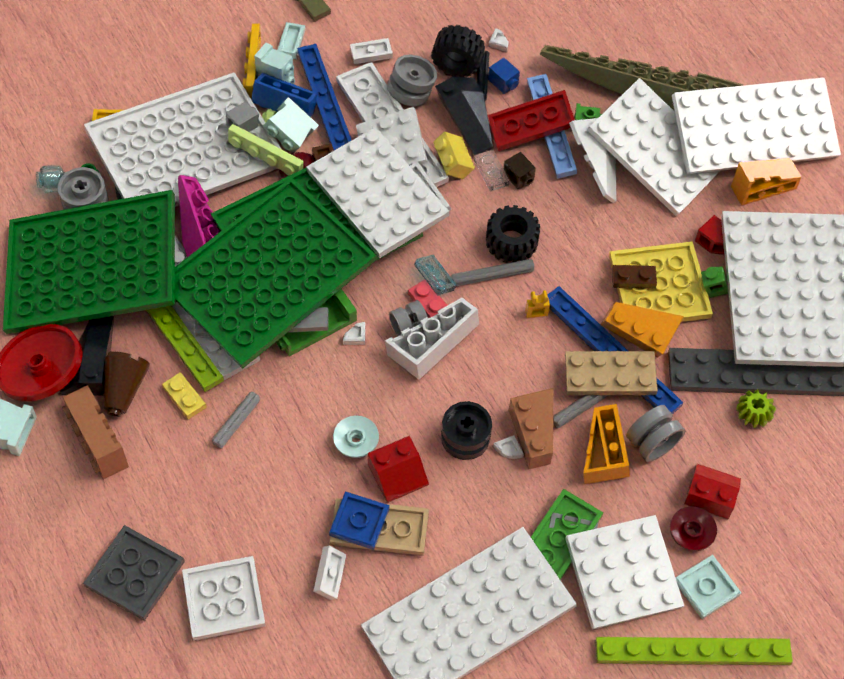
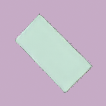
(291, 39)

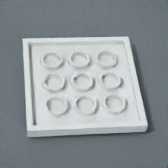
(624, 572)

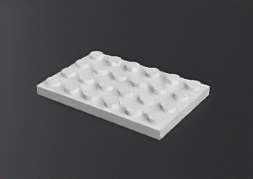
(647, 142)
(377, 192)

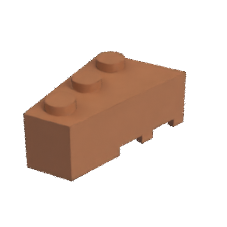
(534, 426)

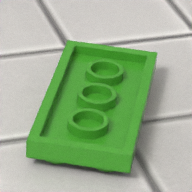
(552, 540)

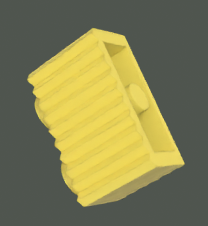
(453, 155)

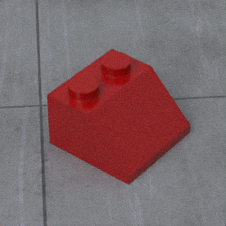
(397, 469)
(713, 491)

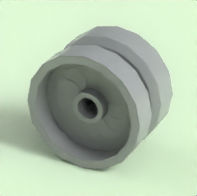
(412, 80)
(81, 188)
(655, 433)

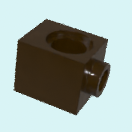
(519, 170)

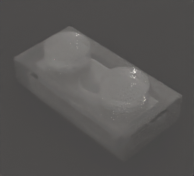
(491, 170)

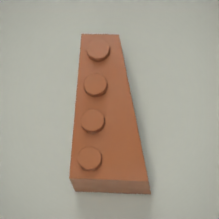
(97, 435)

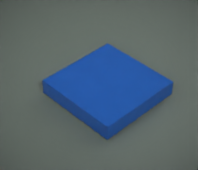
(359, 520)

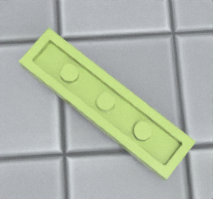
(263, 150)

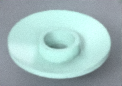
(352, 428)

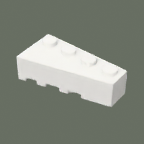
(433, 338)

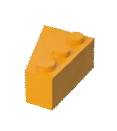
(764, 179)
(642, 326)
(606, 447)

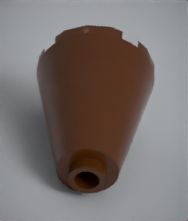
(122, 380)

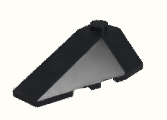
(468, 110)
(95, 344)

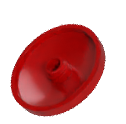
(39, 362)

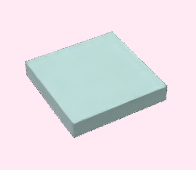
(707, 586)

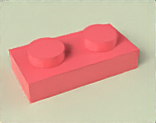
(427, 297)

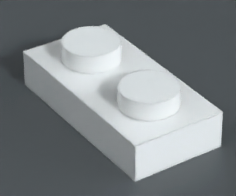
(371, 51)
(330, 572)

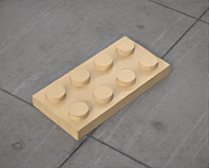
(610, 373)
(401, 533)

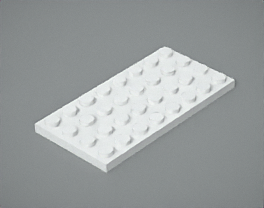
(755, 124)
(470, 612)

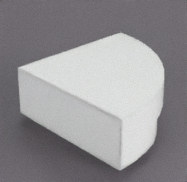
(499, 41)
(355, 335)
(509, 448)

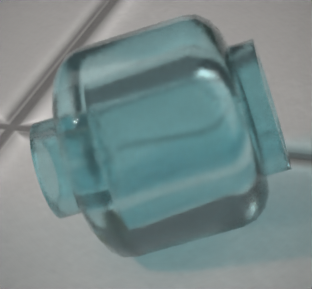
(49, 177)

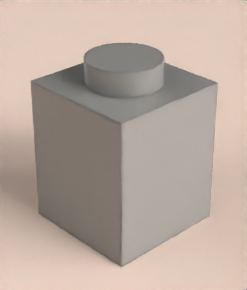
(243, 117)

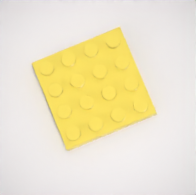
(678, 280)

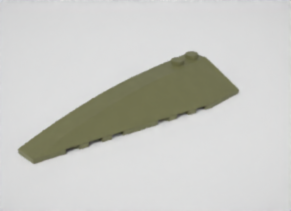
(623, 74)

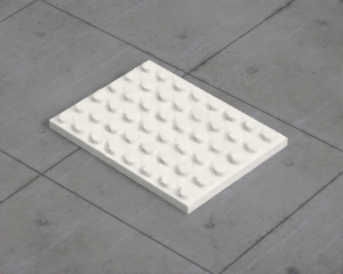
(178, 136)
(785, 287)

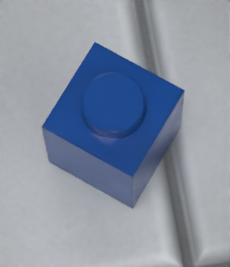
(504, 75)

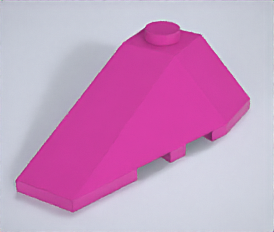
(195, 215)

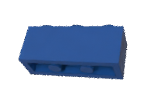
(272, 92)

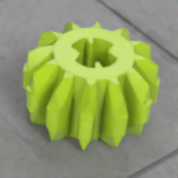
(763, 412)

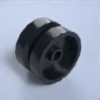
(466, 430)

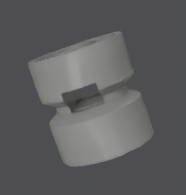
(400, 317)

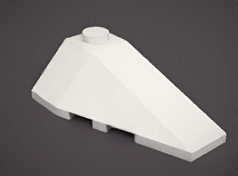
(598, 158)

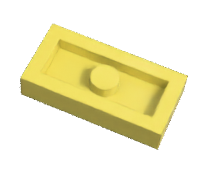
(184, 395)

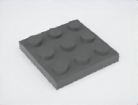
(134, 572)

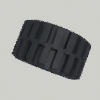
(458, 51)
(512, 220)

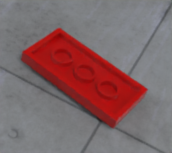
(531, 120)

